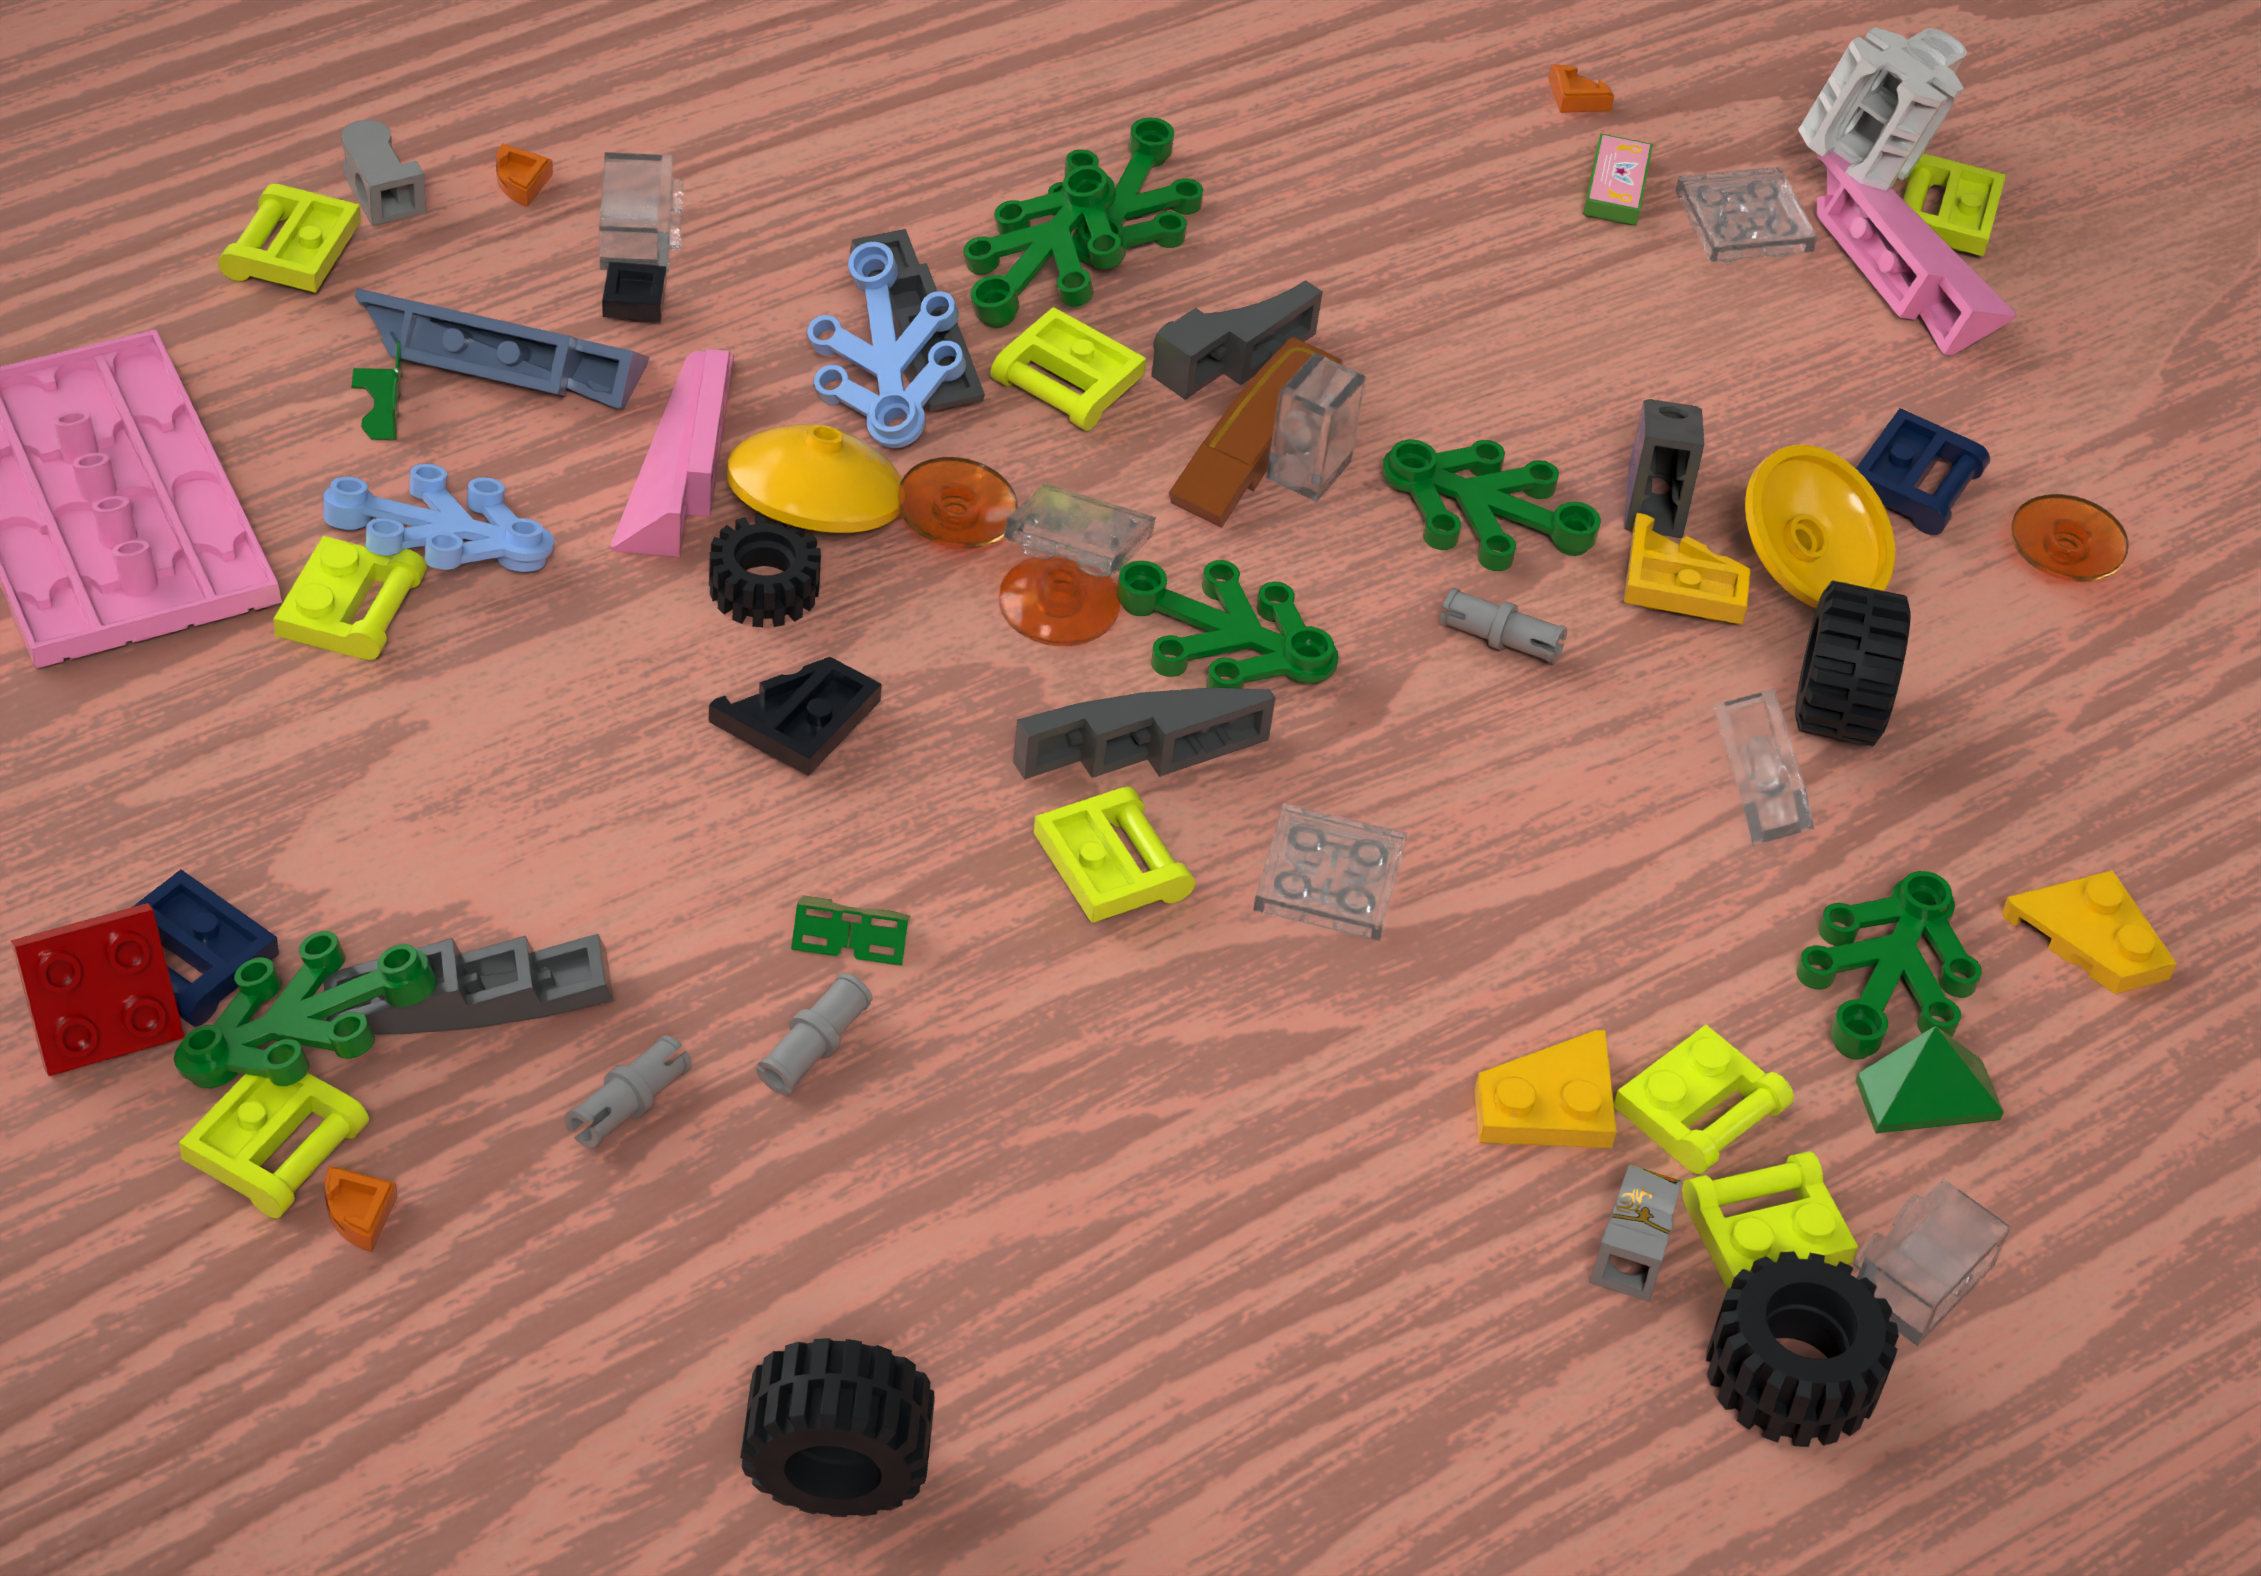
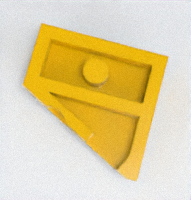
(1684, 576)
(2098, 929)
(1550, 1097)

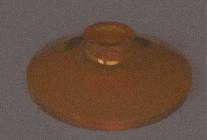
(956, 502)
(2069, 537)
(1058, 601)

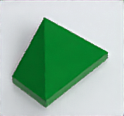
(1928, 1086)

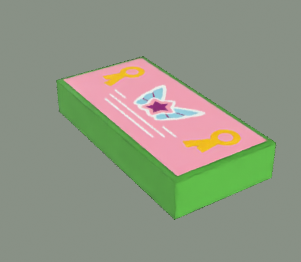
(1618, 179)

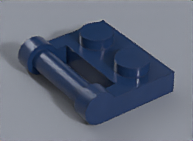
(1905, 457)
(208, 937)

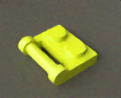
(1967, 203)
(303, 247)
(1075, 354)
(333, 589)
(1098, 863)
(1692, 1083)
(255, 1121)
(1798, 1226)

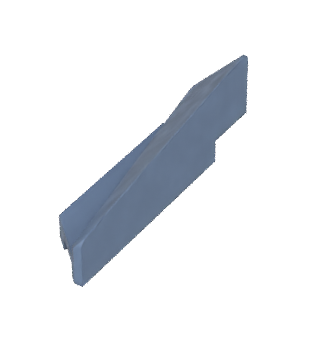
(504, 350)

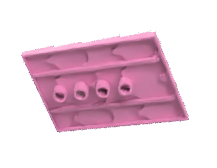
(116, 505)

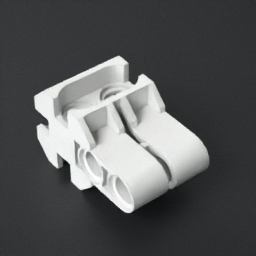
(1885, 103)

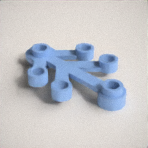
(888, 355)
(514, 541)

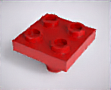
(98, 989)

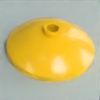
(815, 479)
(1818, 523)

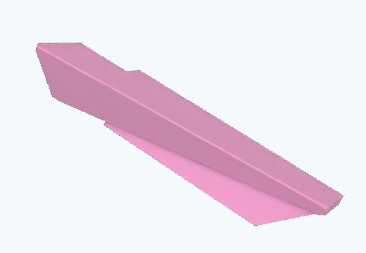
(1909, 261)
(681, 460)

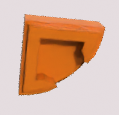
(1578, 93)
(521, 173)
(358, 1205)

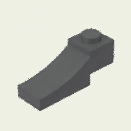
(1232, 341)

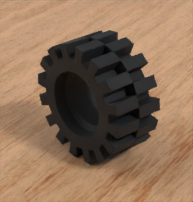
(764, 594)

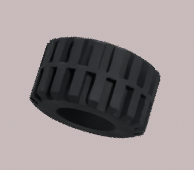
(1853, 663)
(1793, 1392)
(838, 1428)

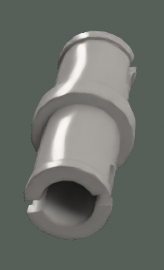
(1503, 625)
(814, 1034)
(628, 1091)

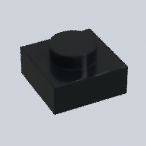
(634, 291)

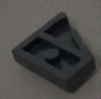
(801, 713)

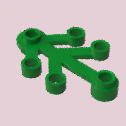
(1150, 146)
(1084, 195)
(1419, 470)
(1299, 651)
(1920, 906)
(222, 1050)

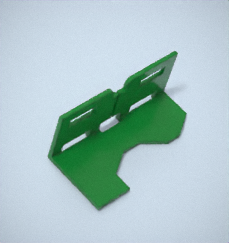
(385, 390)
(837, 930)

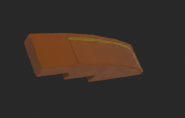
(1240, 443)

